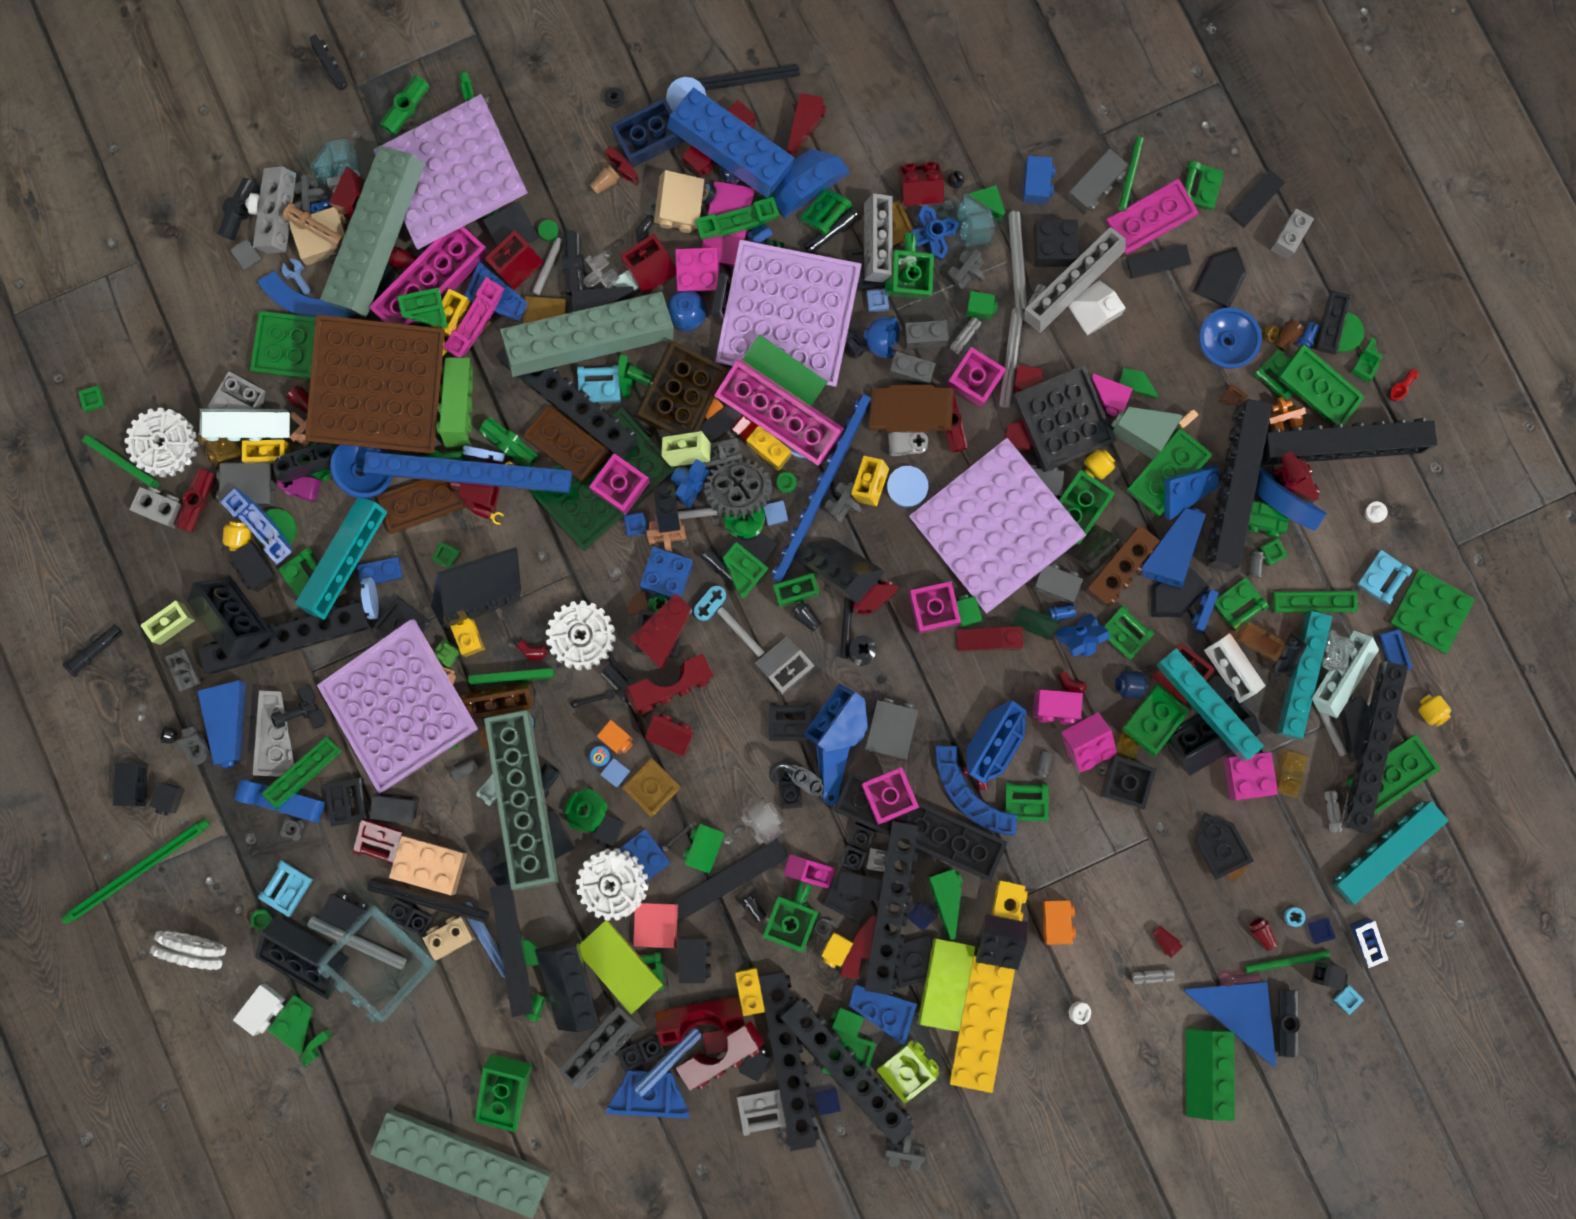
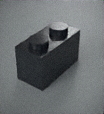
(666, 508)
(253, 567)
(343, 912)

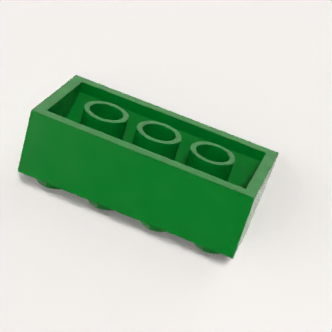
(1210, 1074)

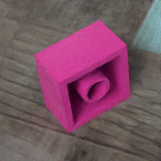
(697, 269)
(976, 377)
(619, 484)
(934, 607)
(1057, 706)
(1089, 742)
(1251, 777)
(889, 795)

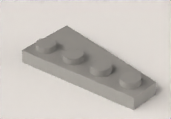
(272, 746)

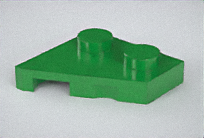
(424, 307)
(743, 569)
(293, 1024)

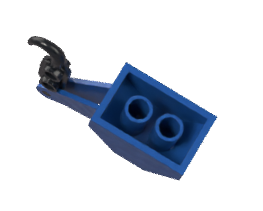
(833, 730)

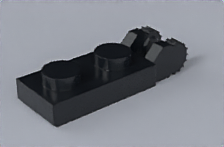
(328, 63)

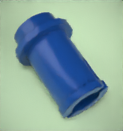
(1308, 335)
(1062, 612)

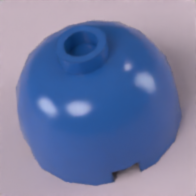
(686, 310)
(882, 335)

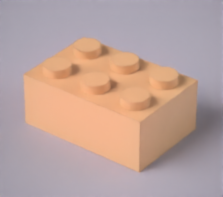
(428, 865)

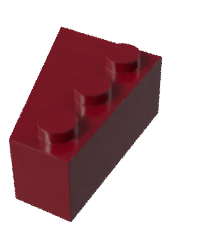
(662, 630)

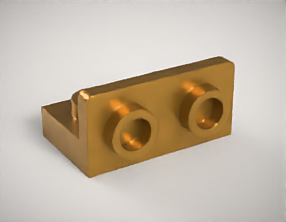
(220, 450)

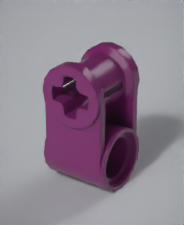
(304, 488)

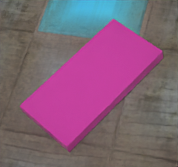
(728, 199)
(1153, 215)

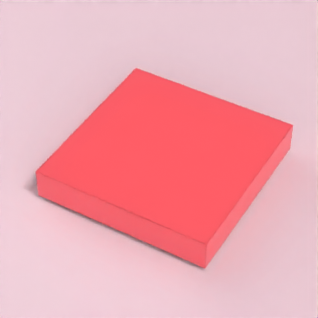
(656, 925)

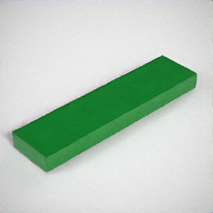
(114, 457)
(1315, 601)
(516, 676)
(301, 773)

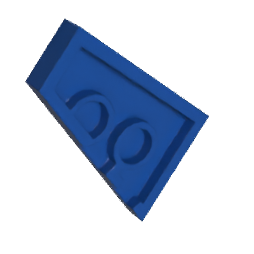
(510, 303)
(1188, 488)
(885, 1011)

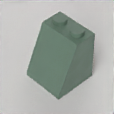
(1145, 429)

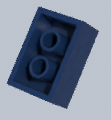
(645, 133)

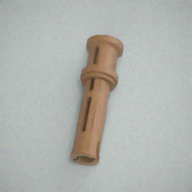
(305, 219)

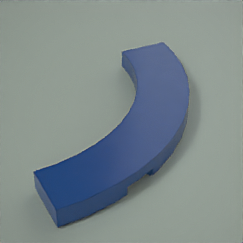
(296, 302)
(964, 797)

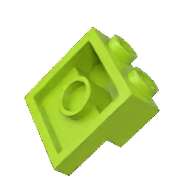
(909, 1071)

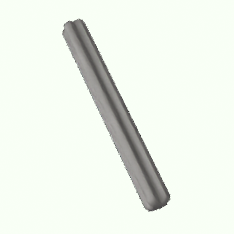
(1017, 260)
(1011, 357)
(358, 943)

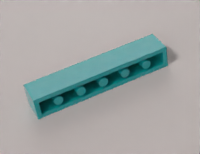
(341, 558)
(1305, 676)
(1209, 705)
(1389, 852)

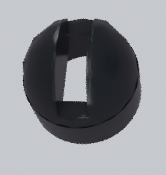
(952, 181)
(167, 735)

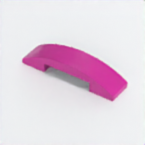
(475, 319)

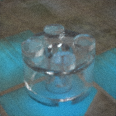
(764, 820)

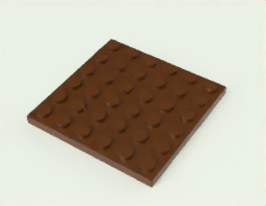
(374, 384)

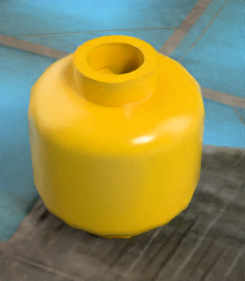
(1099, 464)
(236, 535)
(1434, 710)

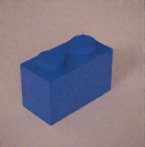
(1037, 179)

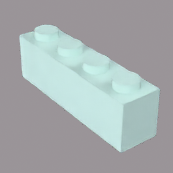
(244, 423)
(1339, 685)

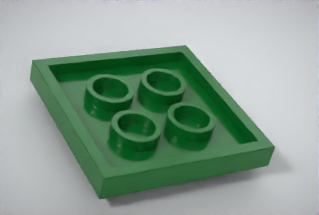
(283, 345)
(1432, 611)

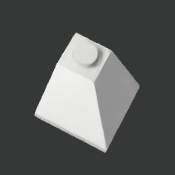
(1096, 307)

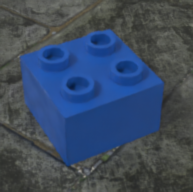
(666, 573)

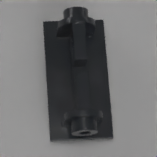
(1290, 656)

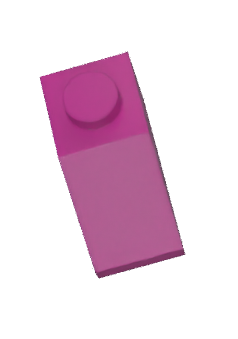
(1111, 394)
(809, 871)

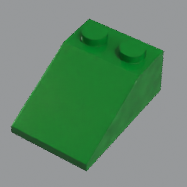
(1086, 500)
(947, 895)
(502, 1092)

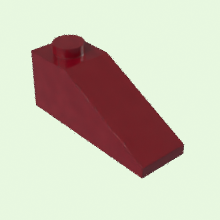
(806, 120)
(990, 639)

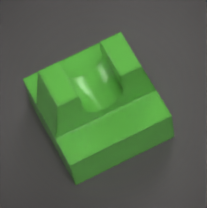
(446, 653)

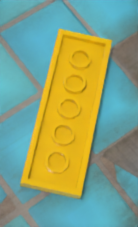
(982, 1027)

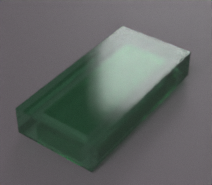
(1036, 623)

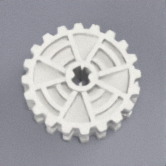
(148, 433)
(583, 619)
(617, 868)
(188, 950)

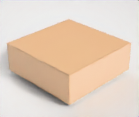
(1187, 419)

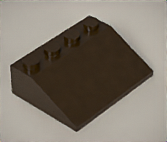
(680, 391)

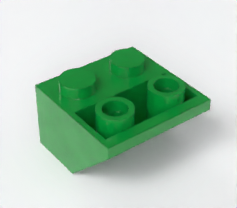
(704, 848)

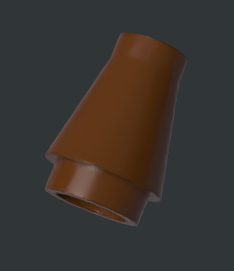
(1291, 331)

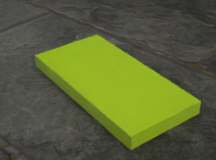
(619, 967)
(946, 985)

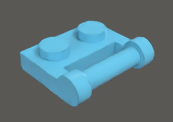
(600, 390)
(1378, 573)
(291, 891)

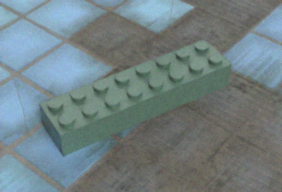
(372, 231)
(587, 334)
(521, 800)
(461, 1163)

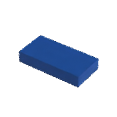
(1394, 648)

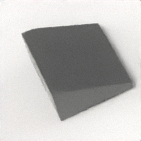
(245, 254)

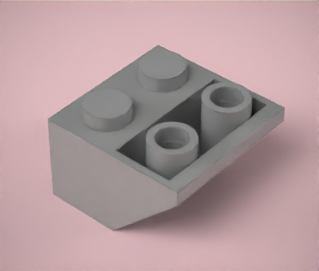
(237, 394)
(784, 665)

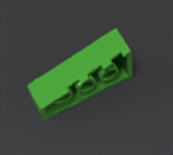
(456, 403)

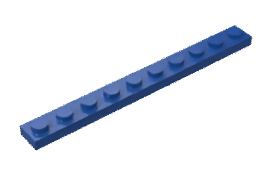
(467, 472)
(824, 480)

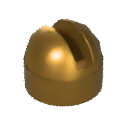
(1270, 333)

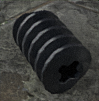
(862, 642)

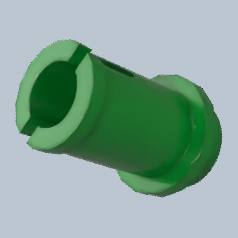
(638, 375)
(538, 1003)

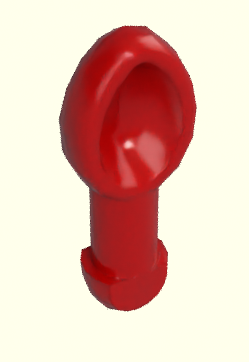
(1400, 390)

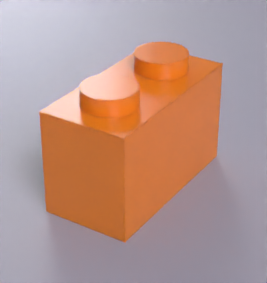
(616, 738)
(1058, 922)

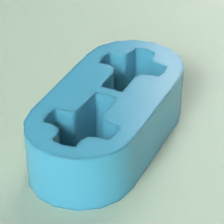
(713, 606)

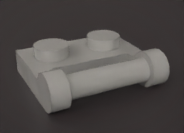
(758, 1105)

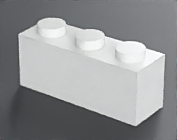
(1234, 667)

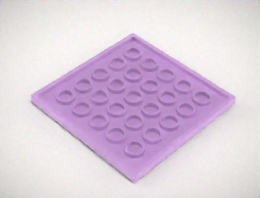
(463, 173)
(794, 302)
(997, 525)
(397, 706)

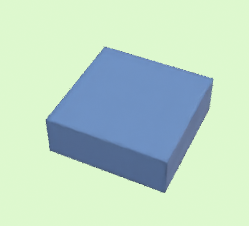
(877, 300)
(775, 513)
(615, 772)

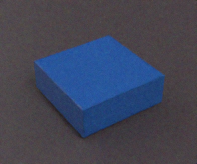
(759, 234)
(635, 524)

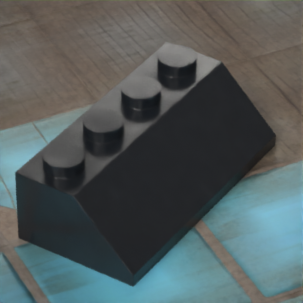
(840, 568)
(228, 616)
(1198, 745)
(495, 858)
(296, 955)
(568, 986)

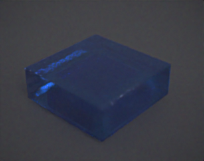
(922, 916)
(1321, 930)
(828, 1102)

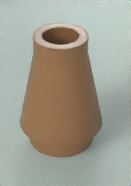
(605, 179)

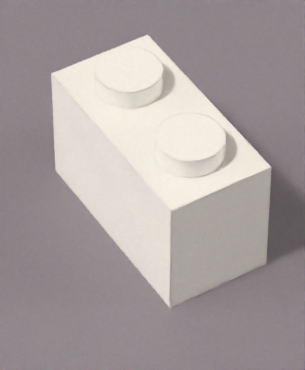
(259, 1009)

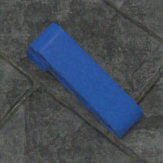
(298, 805)

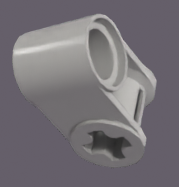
(905, 443)

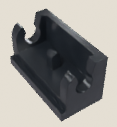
(130, 784)
(394, 807)

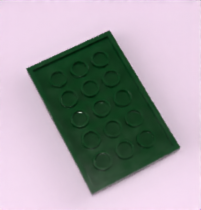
(586, 514)

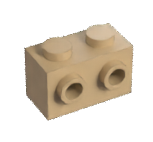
(448, 938)

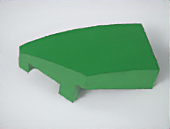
(1368, 362)
(1138, 382)
(625, 383)
(310, 1052)

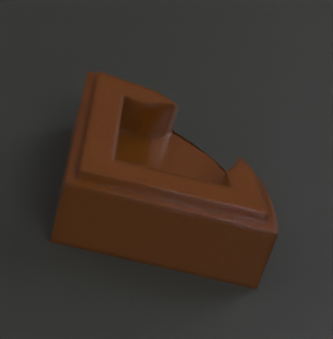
(1233, 396)
(638, 603)

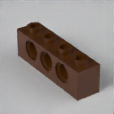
(1098, 588)
(499, 700)

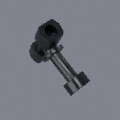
(306, 709)

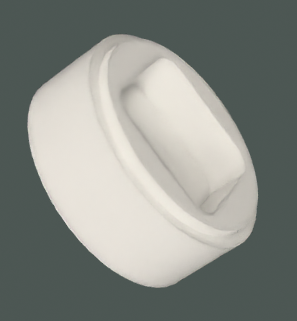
(252, 203)
(1375, 512)
(1079, 1012)

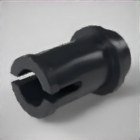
(753, 908)

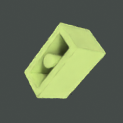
(686, 448)
(167, 622)

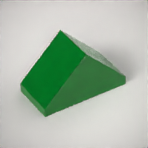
(991, 199)

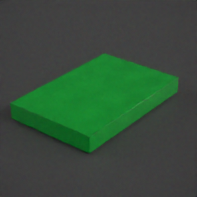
(1155, 720)

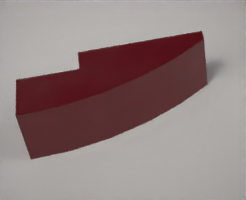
(860, 949)

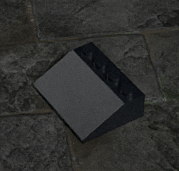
(477, 587)

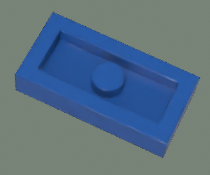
(381, 571)
(1201, 618)

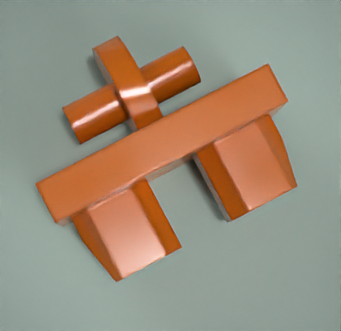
(1293, 415)

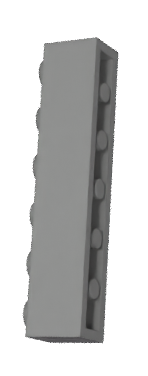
(1075, 279)

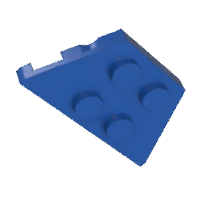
(659, 1101)

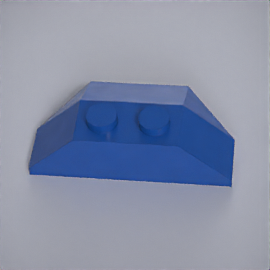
(807, 179)
(996, 741)

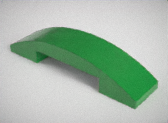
(738, 220)

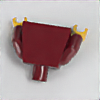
(480, 498)

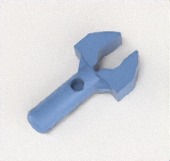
(296, 275)

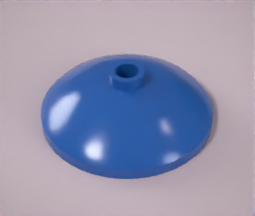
(1239, 329)
(343, 467)

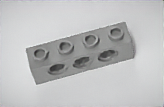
(275, 195)
(878, 238)

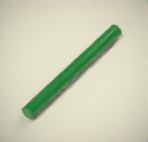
(1131, 173)
(1288, 961)

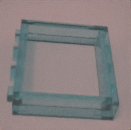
(342, 986)

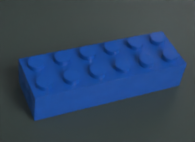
(730, 142)

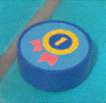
(600, 756)

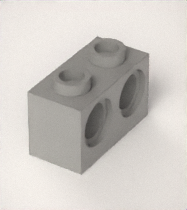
(1292, 234)
(155, 510)

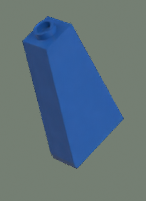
(1175, 552)
(223, 720)

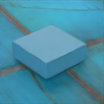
(1348, 999)

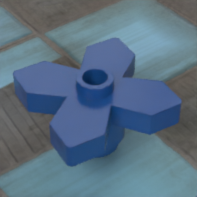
(933, 231)
(690, 482)
(1083, 637)

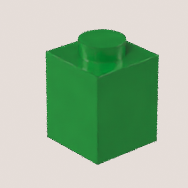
(981, 305)
(968, 611)
(846, 1021)

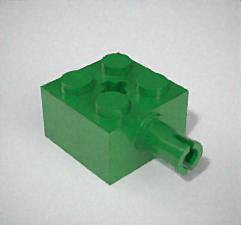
(912, 264)
(803, 916)

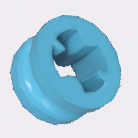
(1295, 910)

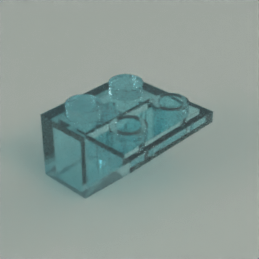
(333, 160)
(976, 221)

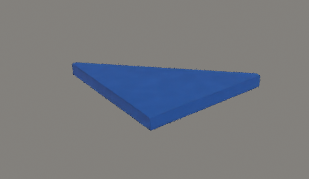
(1242, 1010)

